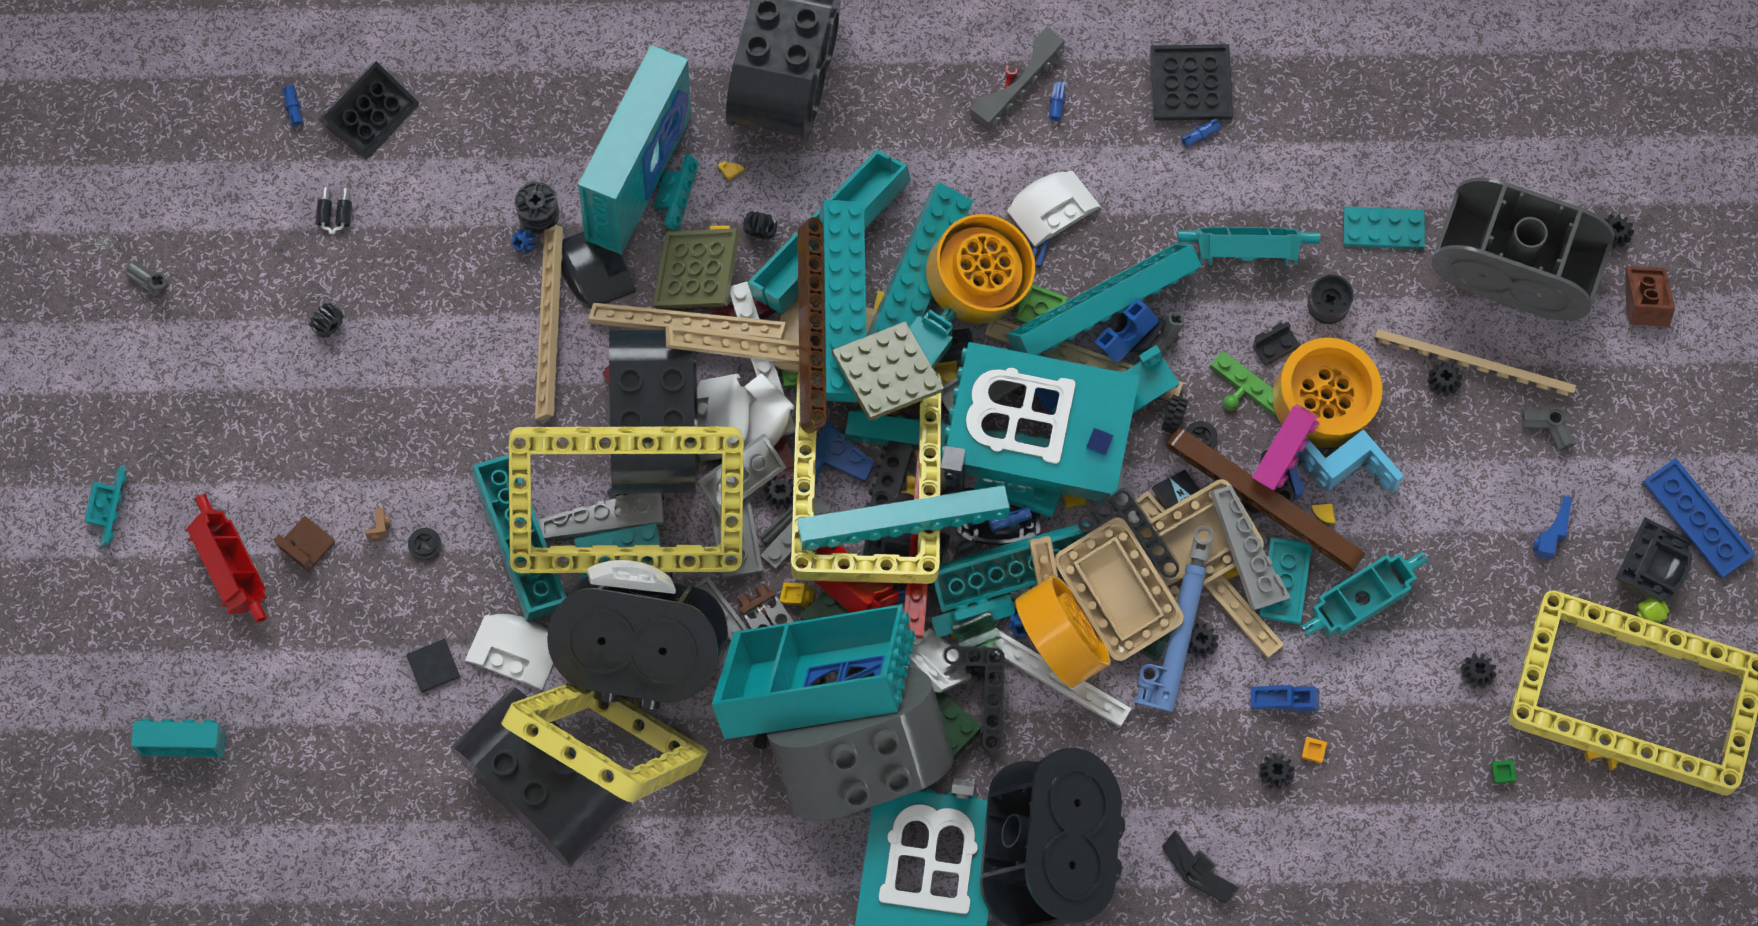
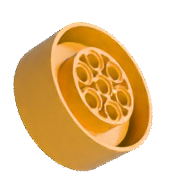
(955, 286)
(1340, 364)
(1062, 631)

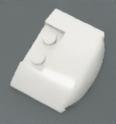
(1051, 206)
(722, 404)
(767, 410)
(630, 575)
(512, 649)
(929, 659)

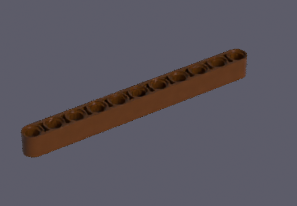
(807, 333)
(1266, 500)

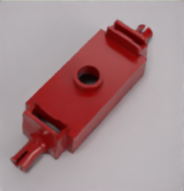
(227, 561)
(856, 595)

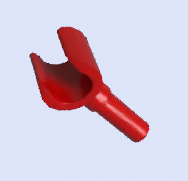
(1010, 76)

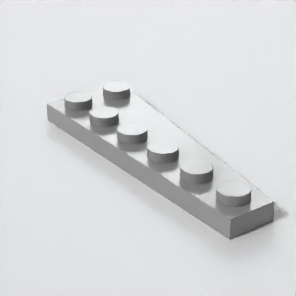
(605, 516)
(1254, 567)

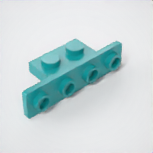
(675, 192)
(102, 505)
(999, 608)

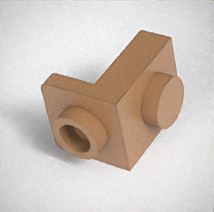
(382, 523)

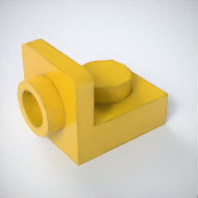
(947, 371)
(797, 594)

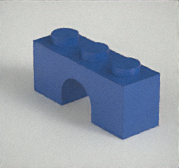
(1139, 323)

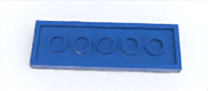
(1698, 518)

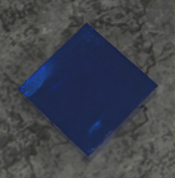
(1099, 441)

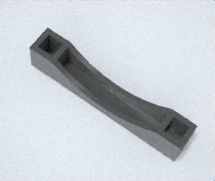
(992, 106)

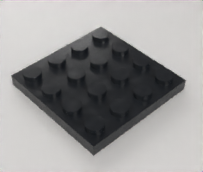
(1191, 82)

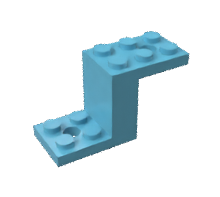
(1347, 459)

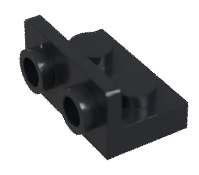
(1275, 343)

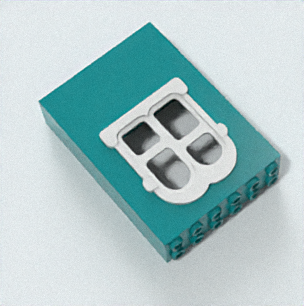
(1086, 401)
(883, 904)

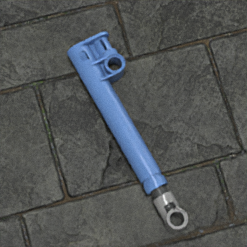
(1164, 687)

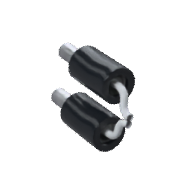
(343, 211)

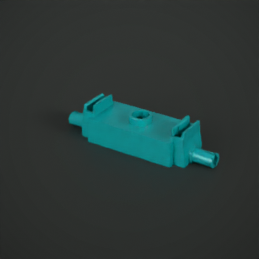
(1248, 242)
(934, 334)
(1340, 612)

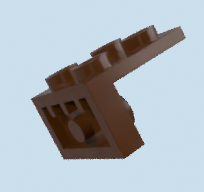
(305, 543)

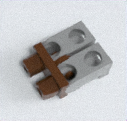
(764, 608)

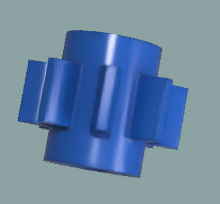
(523, 240)
(1017, 626)

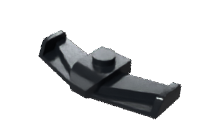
(1198, 870)

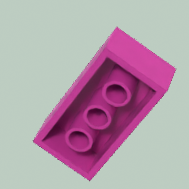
(1286, 446)

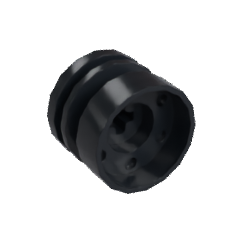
(538, 216)
(1333, 289)

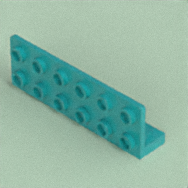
(1154, 378)

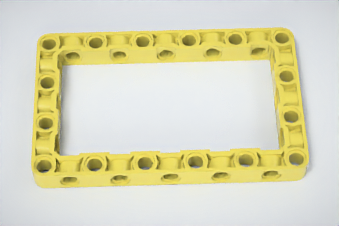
(626, 441)
(868, 567)
(1621, 746)
(628, 785)

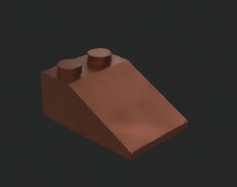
(1648, 296)

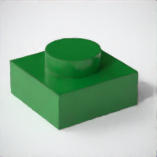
(1503, 772)

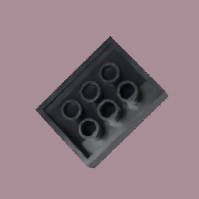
(369, 110)

